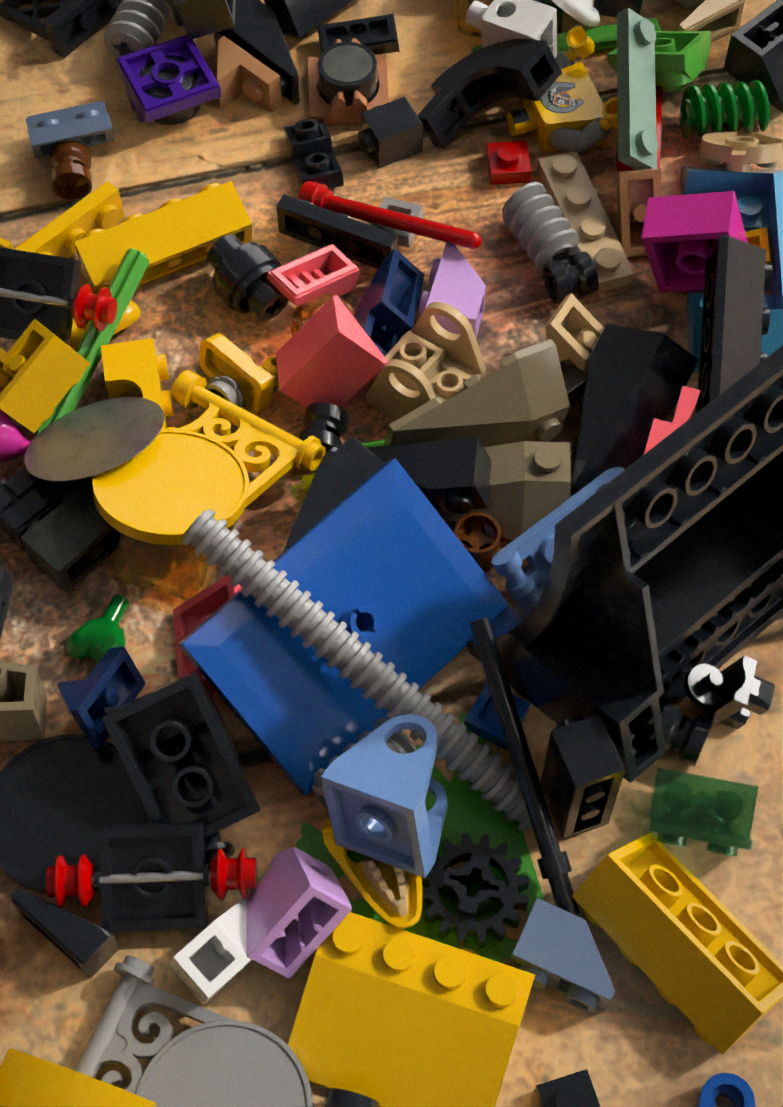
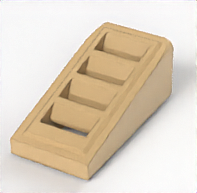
(715, 16)

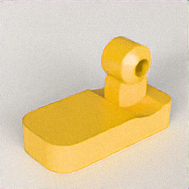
(223, 358)

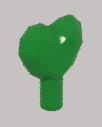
(100, 634)

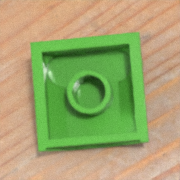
(678, 57)

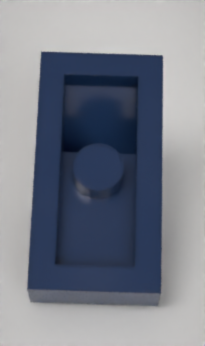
(109, 686)

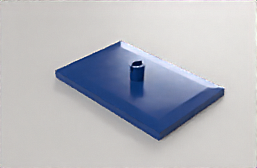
(387, 573)

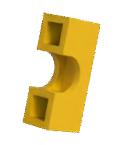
(137, 371)

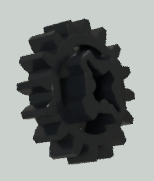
(490, 898)

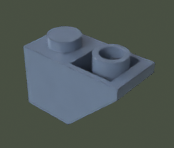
(563, 956)

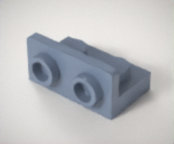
(82, 123)

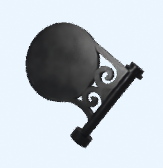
(57, 800)

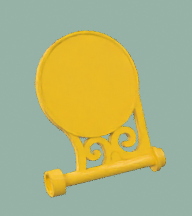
(197, 470)

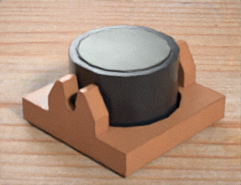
(346, 83)

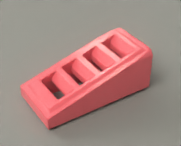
(328, 265)

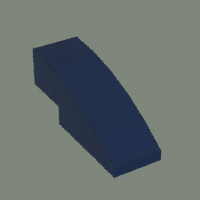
(390, 301)

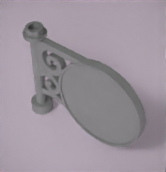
(202, 1067)

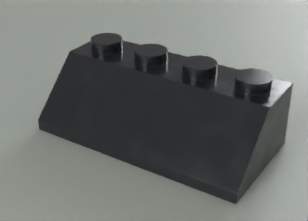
(731, 315)

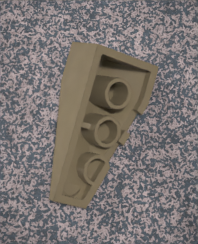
(509, 406)

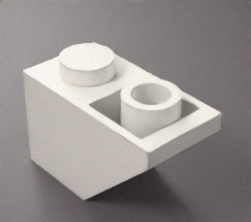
(215, 954)

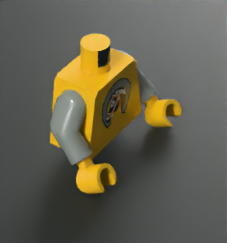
(571, 110)

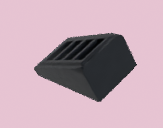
(75, 937)

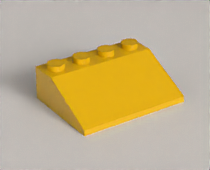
(407, 1018)

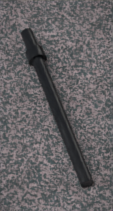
(553, 863)

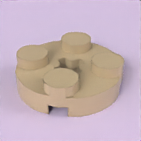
(741, 151)

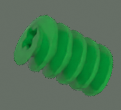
(724, 105)

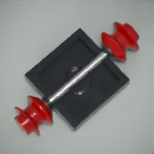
(47, 291)
(152, 876)

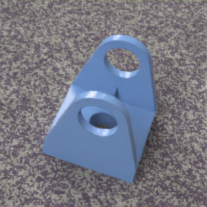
(381, 797)

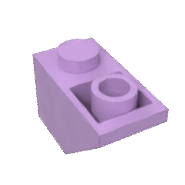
(457, 286)

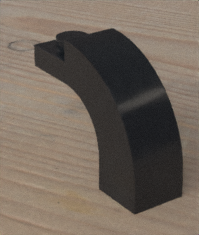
(490, 74)

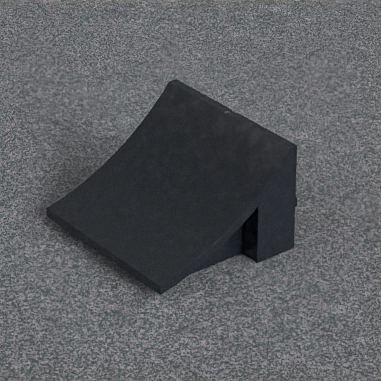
(659, 573)

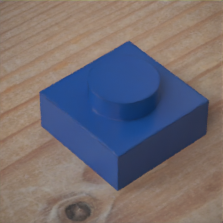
(484, 718)

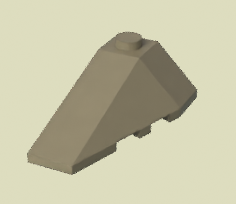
(524, 485)

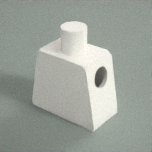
(514, 20)

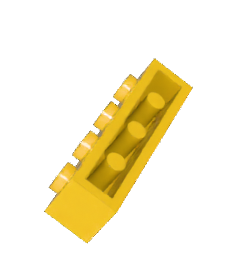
(170, 236)

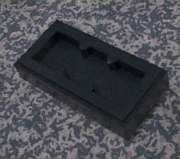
(375, 32)

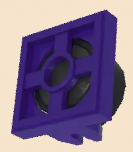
(168, 81)

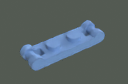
(538, 543)

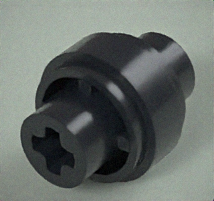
(242, 277)

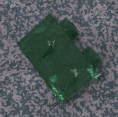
(702, 810)

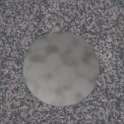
(94, 439)

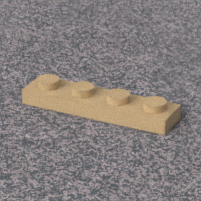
(576, 197)

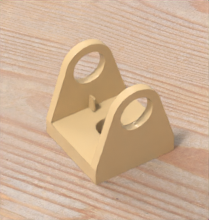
(459, 350)

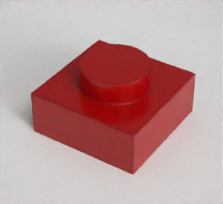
(508, 162)

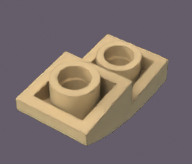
(430, 360)

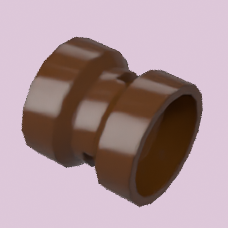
(70, 170)
(479, 532)

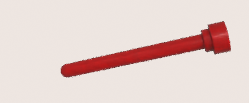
(322, 197)

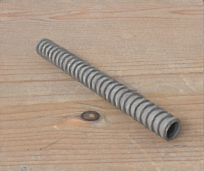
(357, 662)

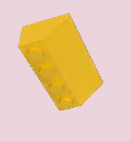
(683, 940)

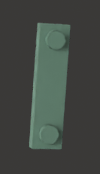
(636, 91)

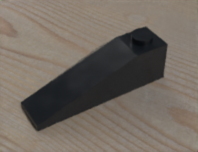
(628, 384)

